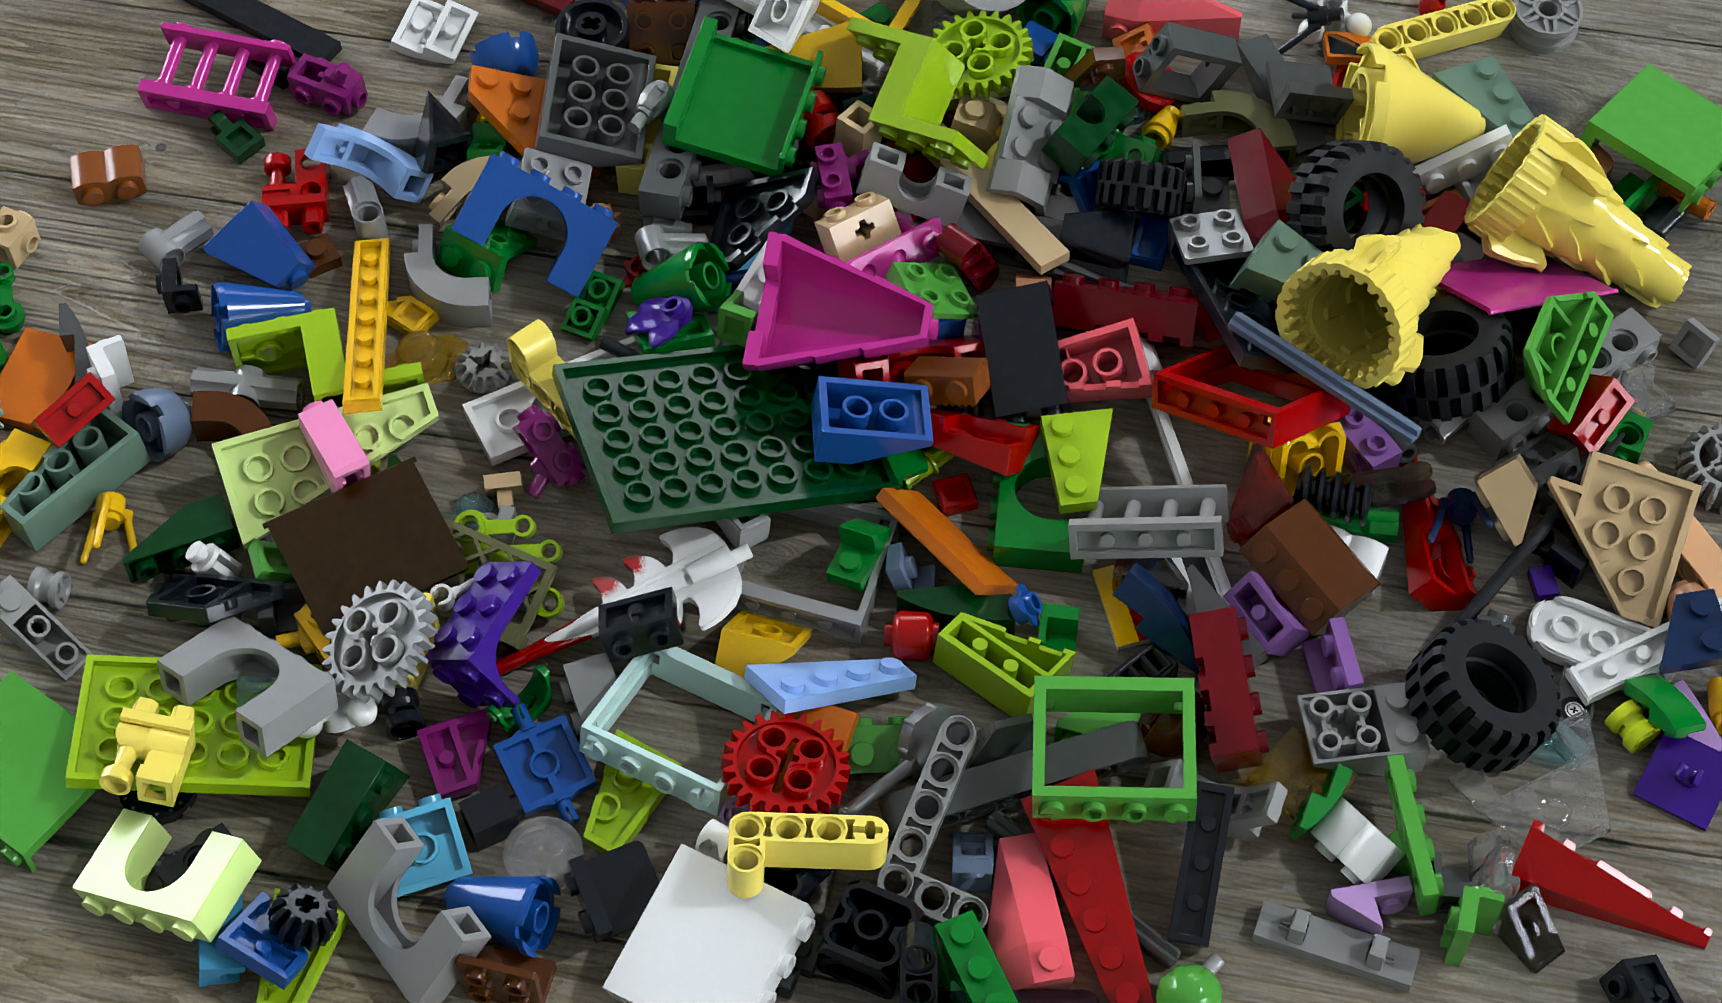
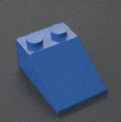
(868, 419)

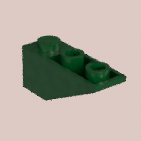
(167, 546)

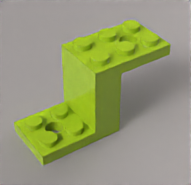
(916, 93)
(308, 343)

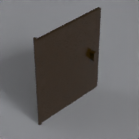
(364, 536)

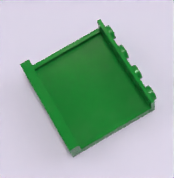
(742, 102)

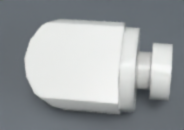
(212, 560)

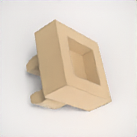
(503, 487)

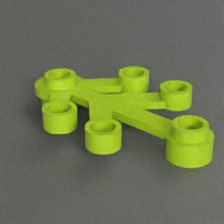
(508, 526)

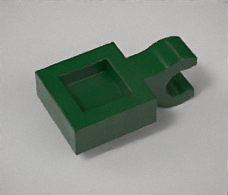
(235, 139)

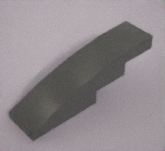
(1254, 57)

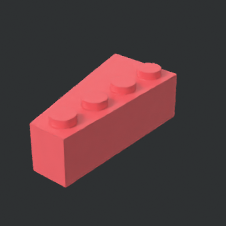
(1106, 364)

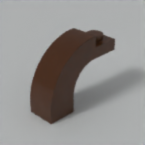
(224, 416)

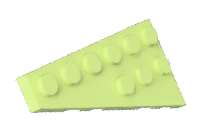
(277, 472)

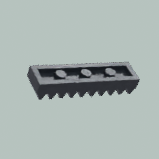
(1201, 866)

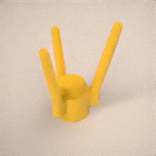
(108, 515)

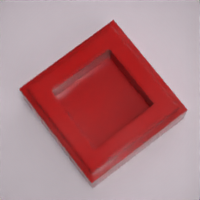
(955, 495)

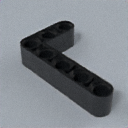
(922, 967)

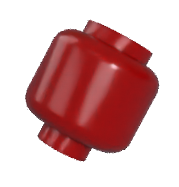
(911, 635)

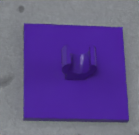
(1683, 780)

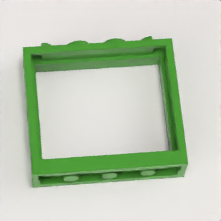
(1114, 696)

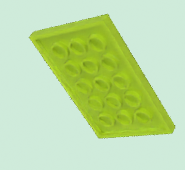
(219, 759)

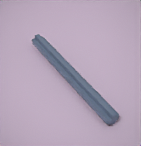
(1325, 377)

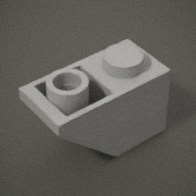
(586, 685)

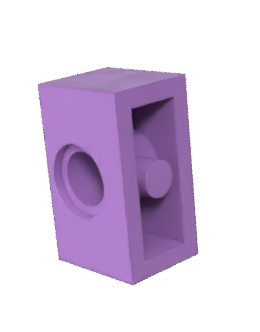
(1266, 615)

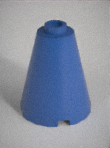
(247, 304)
(511, 908)

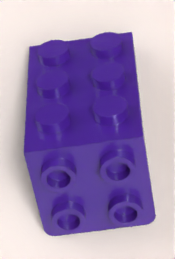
(469, 640)

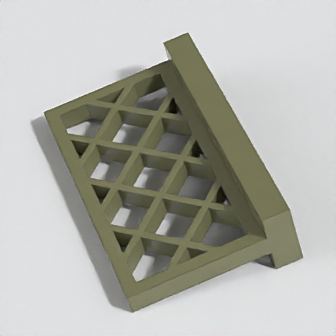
(514, 634)

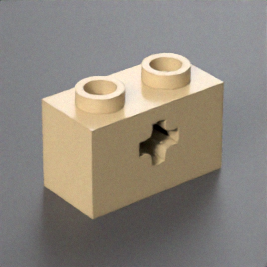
(857, 227)

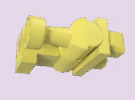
(159, 741)

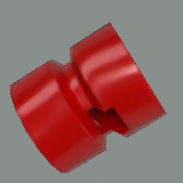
(821, 122)

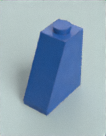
(261, 247)

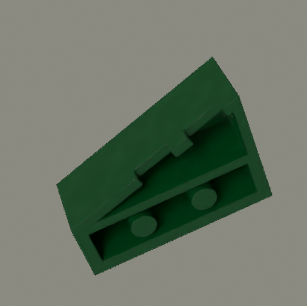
(345, 805)

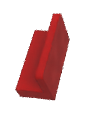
(73, 410)
(1596, 414)

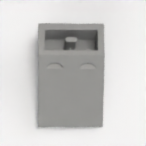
(1362, 729)

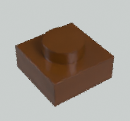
(322, 254)

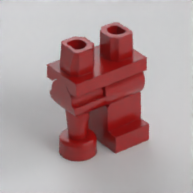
(298, 202)

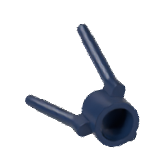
(1461, 509)

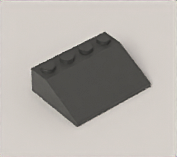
(591, 100)

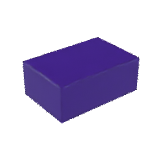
(1543, 583)

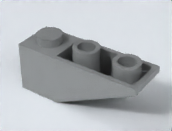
(38, 631)

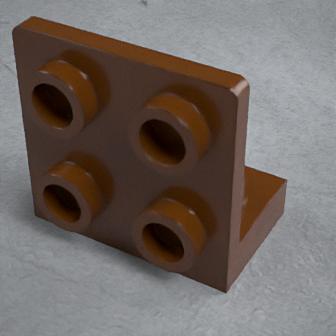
(660, 28)
(505, 976)

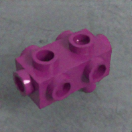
(327, 84)
(835, 174)
(552, 457)

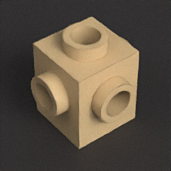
(17, 236)

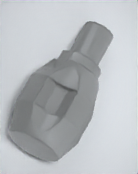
(652, 104)

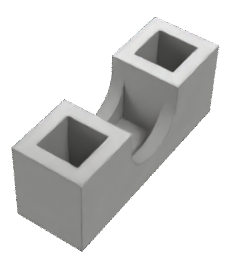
(939, 197)

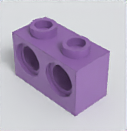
(1367, 444)

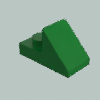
(858, 553)

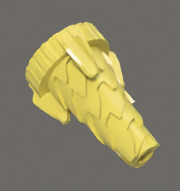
(1557, 202)
(1364, 303)

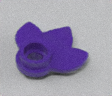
(660, 318)

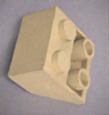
(1511, 493)

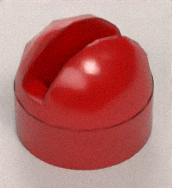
(1430, 6)

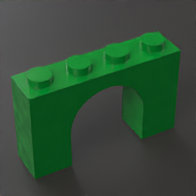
(1020, 536)
(969, 962)

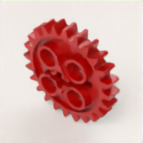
(752, 755)

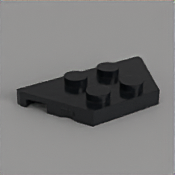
(208, 596)

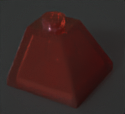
(1258, 498)

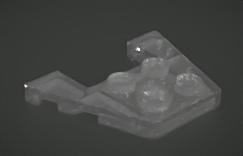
(1564, 800)

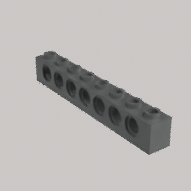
(670, 170)

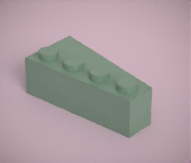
(72, 477)

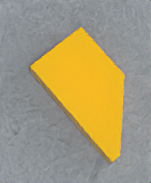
(410, 315)

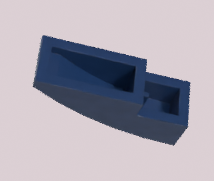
(1162, 616)

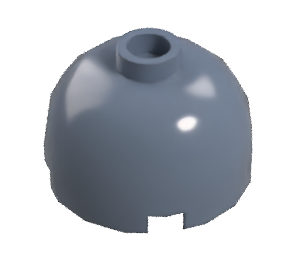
(160, 420)

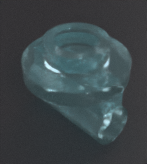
(473, 502)

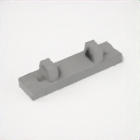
(1336, 945)

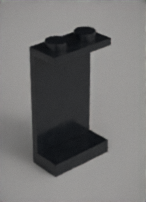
(1023, 353)

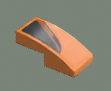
(1341, 47)

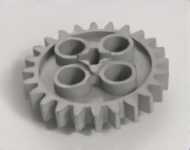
(380, 641)

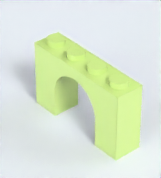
(188, 907)

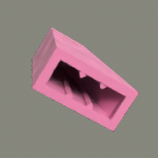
(333, 445)

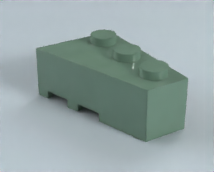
(1490, 91)
(1274, 261)

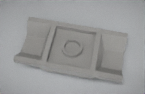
(1035, 110)

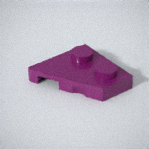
(456, 753)

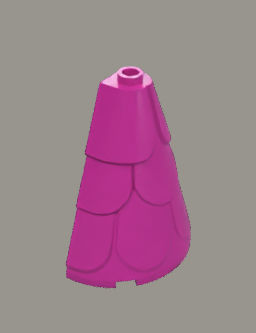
(830, 311)

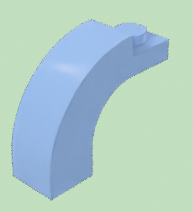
(371, 157)

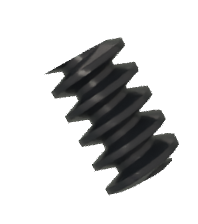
(1334, 494)

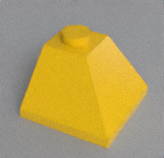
(758, 640)

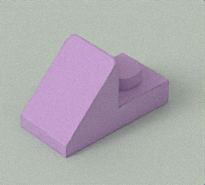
(1360, 904)

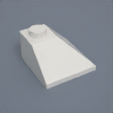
(782, 21)

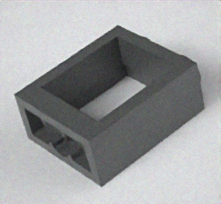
(1218, 56)

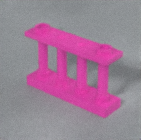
(200, 103)
(912, 245)

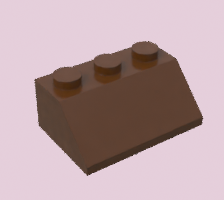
(1309, 567)

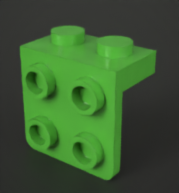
(937, 285)

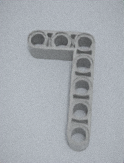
(928, 829)

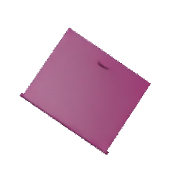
(1507, 287)

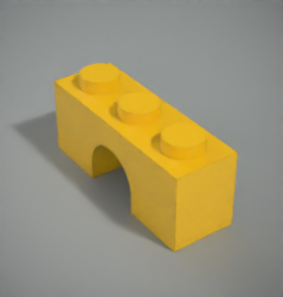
(18, 457)

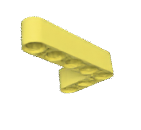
(1446, 29)

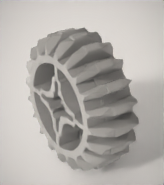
(1705, 444)

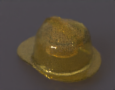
(435, 352)

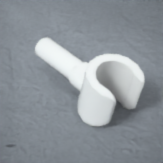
(453, 593)

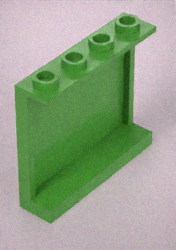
(1664, 132)
(33, 770)

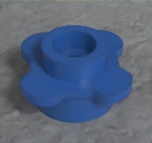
(1025, 606)

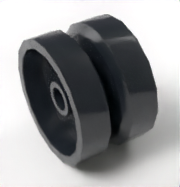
(594, 21)

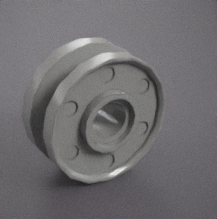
(1546, 24)

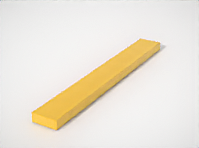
(367, 327)

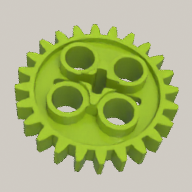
(988, 49)

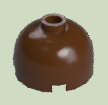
(1165, 731)

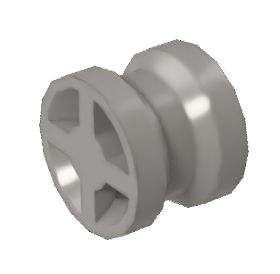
(49, 587)

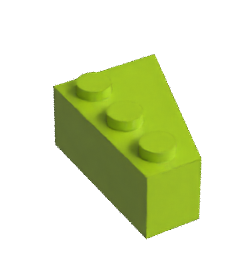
(997, 663)

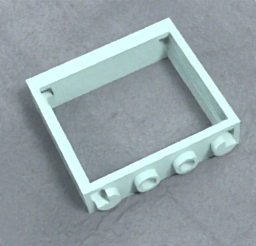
(692, 675)

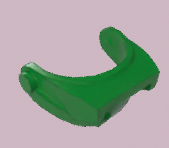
(536, 690)

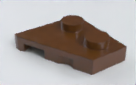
(1096, 66)

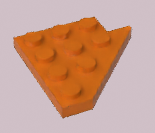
(509, 104)

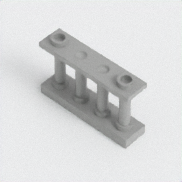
(1152, 523)

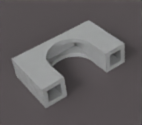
(235, 649)
(368, 895)

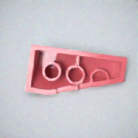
(1205, 15)
(1026, 919)

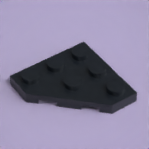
(760, 207)

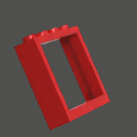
(1192, 394)

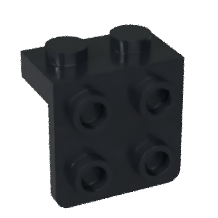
(612, 889)

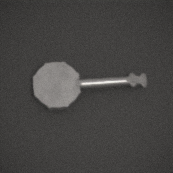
(914, 748)

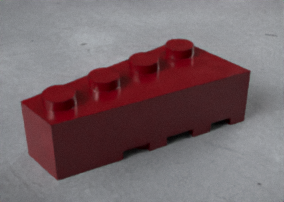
(1100, 304)
(1227, 690)

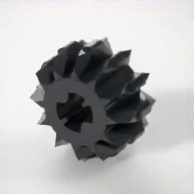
(303, 917)

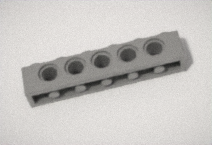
(1626, 345)

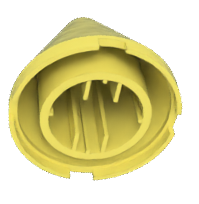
(1404, 107)

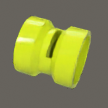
(1631, 726)

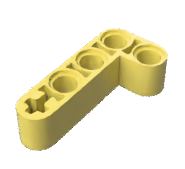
(532, 359)
(800, 842)

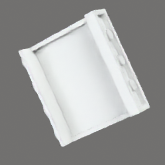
(707, 943)

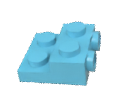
(444, 851)

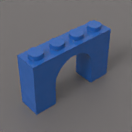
(585, 227)

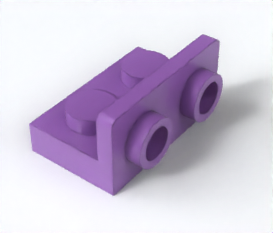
(1332, 659)

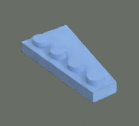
(826, 683)

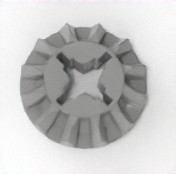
(490, 378)

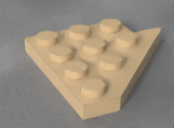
(1629, 530)

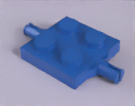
(544, 765)

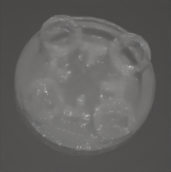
(541, 848)

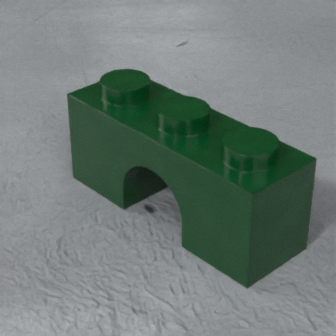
(1077, 142)

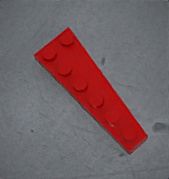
(1096, 897)

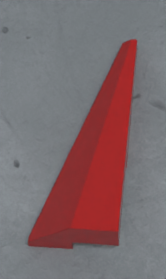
(983, 441)
(1437, 569)
(1597, 890)

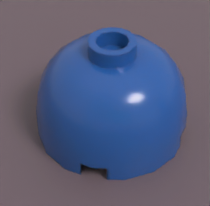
(508, 54)

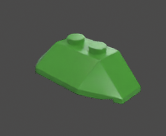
(1565, 349)

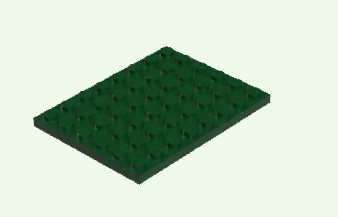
(704, 438)

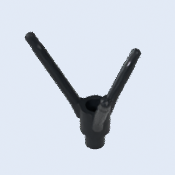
(1316, 16)

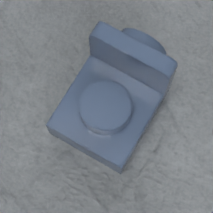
(904, 572)

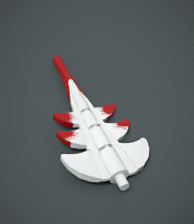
(699, 574)

